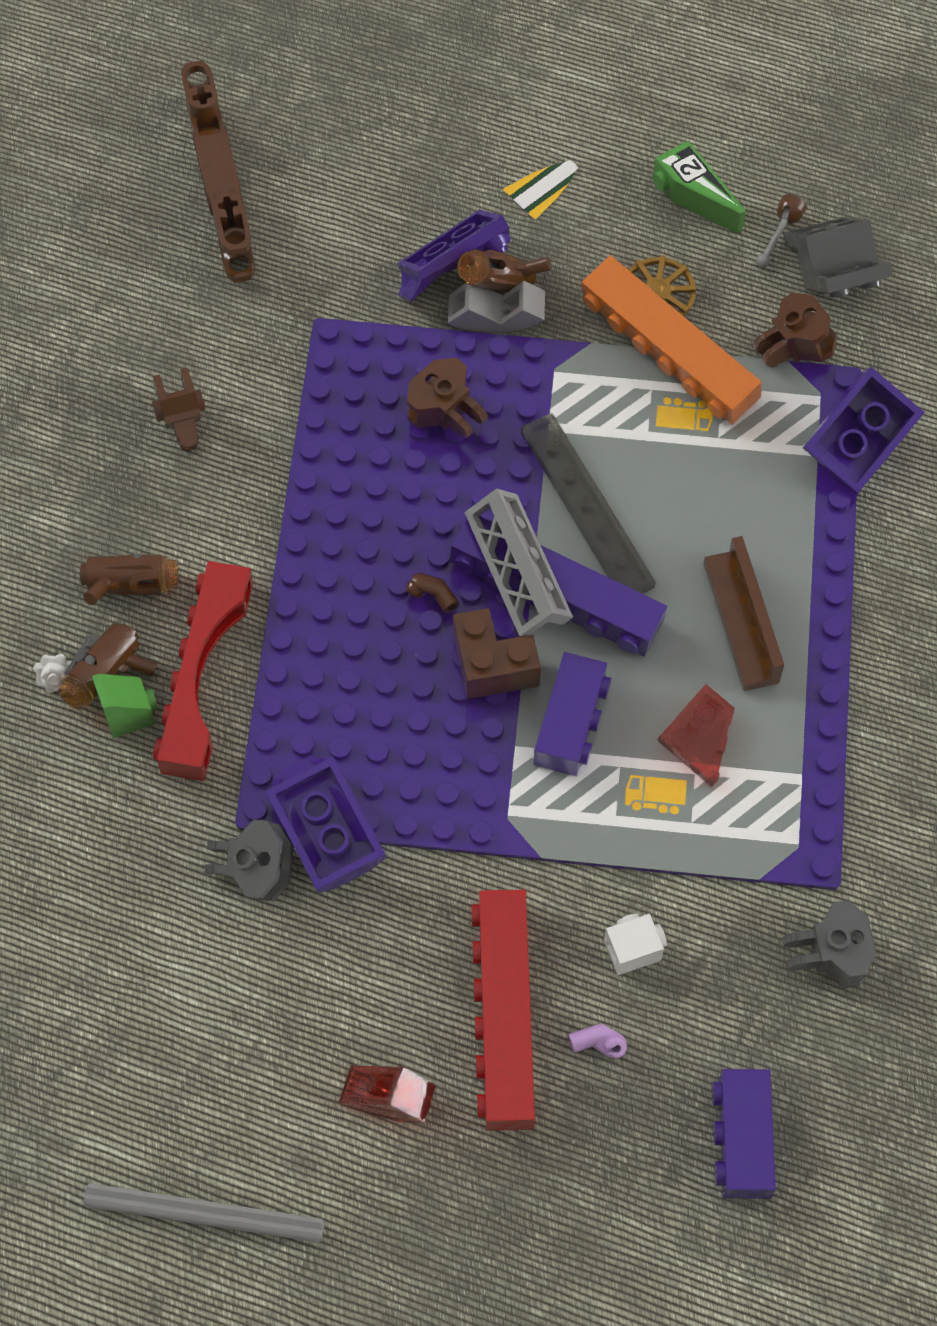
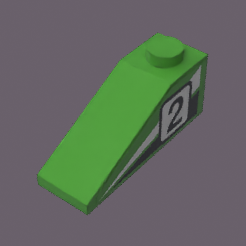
(695, 186)

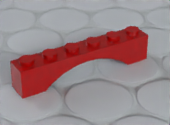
(221, 603)

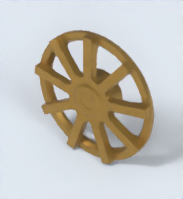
(663, 286)

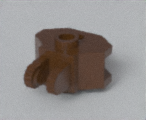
(797, 332)
(443, 397)
(180, 410)

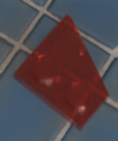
(700, 734)

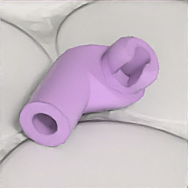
(601, 1038)

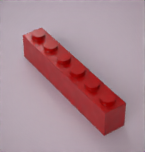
(505, 1011)

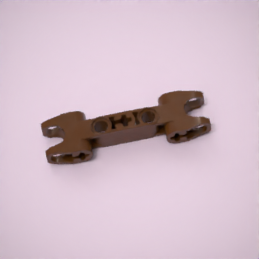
(218, 171)

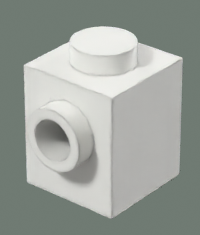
(634, 943)

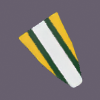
(541, 187)

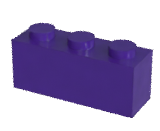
(572, 714)
(744, 1134)

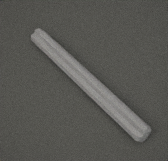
(204, 1212)

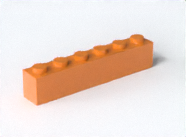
(671, 340)

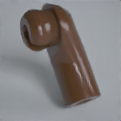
(437, 587)

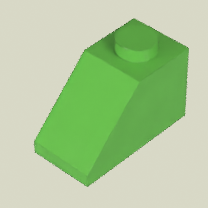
(125, 703)

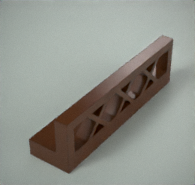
(744, 616)

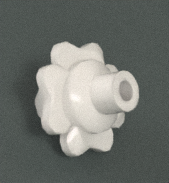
(51, 671)

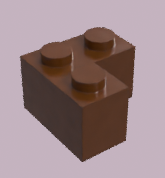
(490, 664)

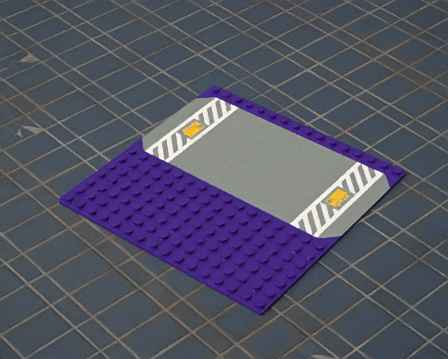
(377, 675)

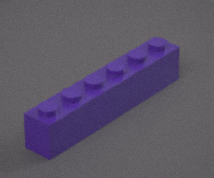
(594, 600)

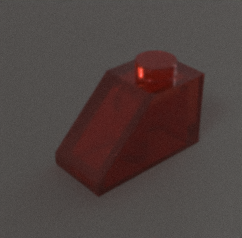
(388, 1093)

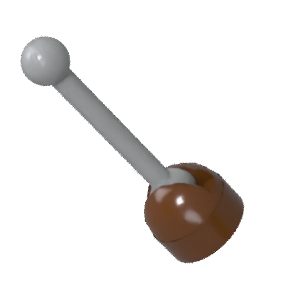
(789, 211)

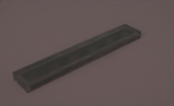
(586, 504)

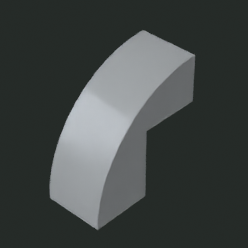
(491, 312)

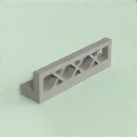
(529, 560)

